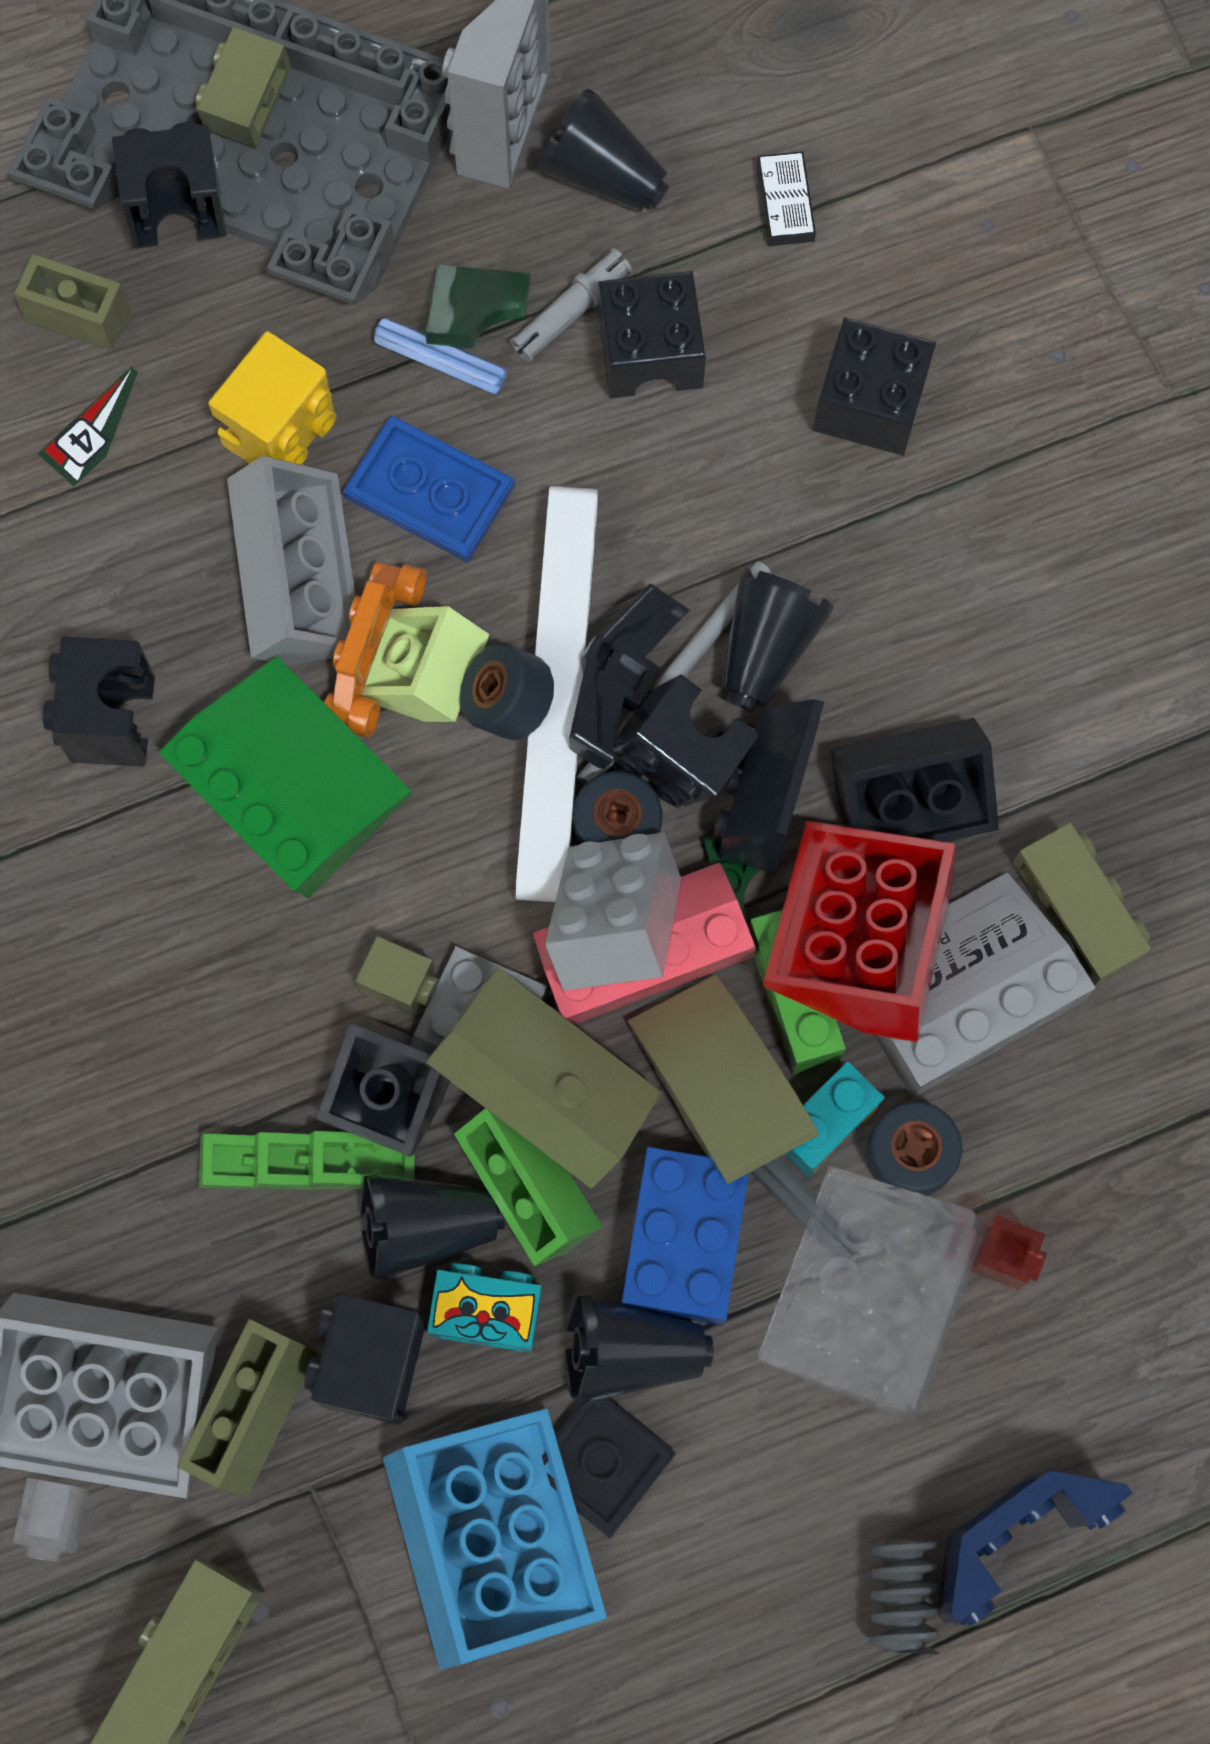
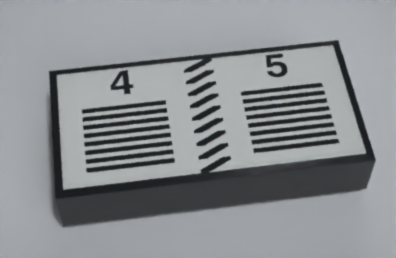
(786, 198)

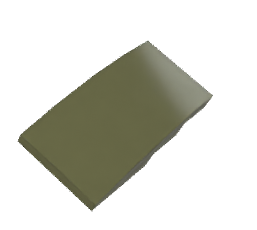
(722, 1079)

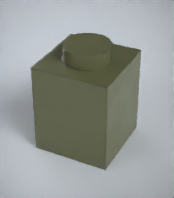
(397, 976)

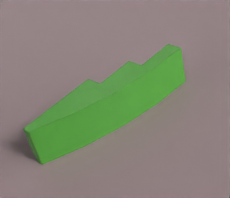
(296, 1161)

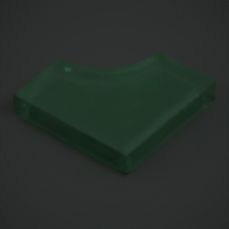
(471, 301)

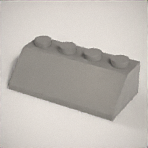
(291, 559)

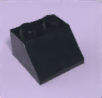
(383, 1087)

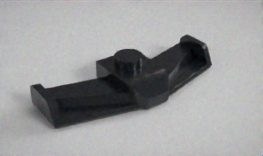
(619, 673)

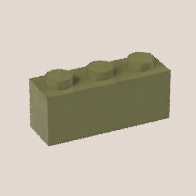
(1083, 903)
(247, 1409)

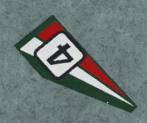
(90, 434)

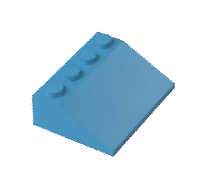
(492, 1539)

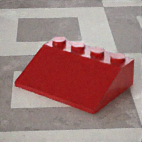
(863, 927)

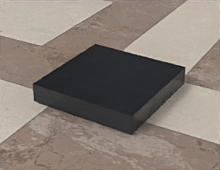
(608, 1462)

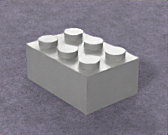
(614, 911)

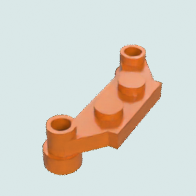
(357, 653)

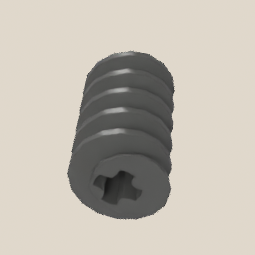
(904, 1596)

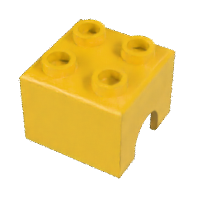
(273, 403)

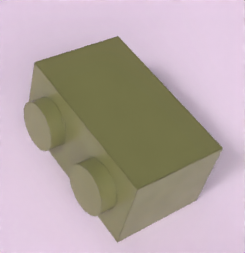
(243, 86)
(72, 301)

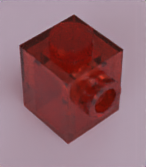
(1009, 1253)

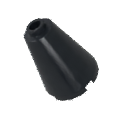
(603, 156)
(768, 636)
(422, 1222)
(629, 1349)

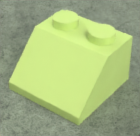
(424, 662)

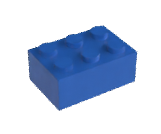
(684, 1238)

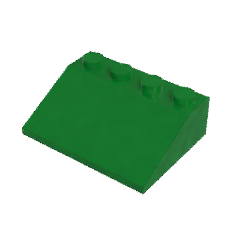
(286, 775)

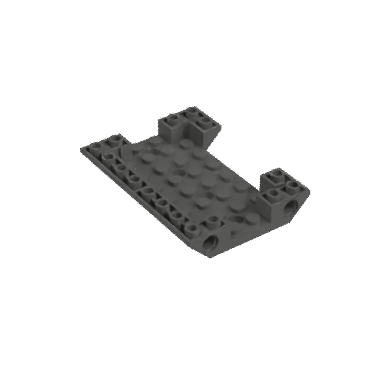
(348, 111)

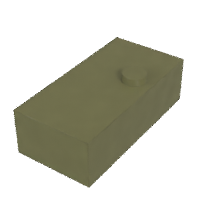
(545, 1078)
(181, 1658)

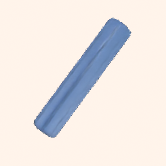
(442, 358)

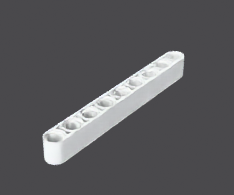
(561, 644)

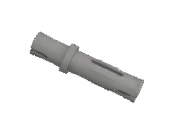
(569, 306)

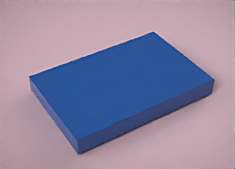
(429, 488)

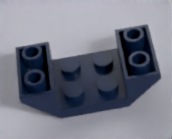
(966, 1582)

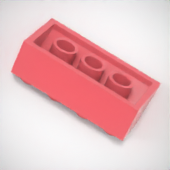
(704, 938)

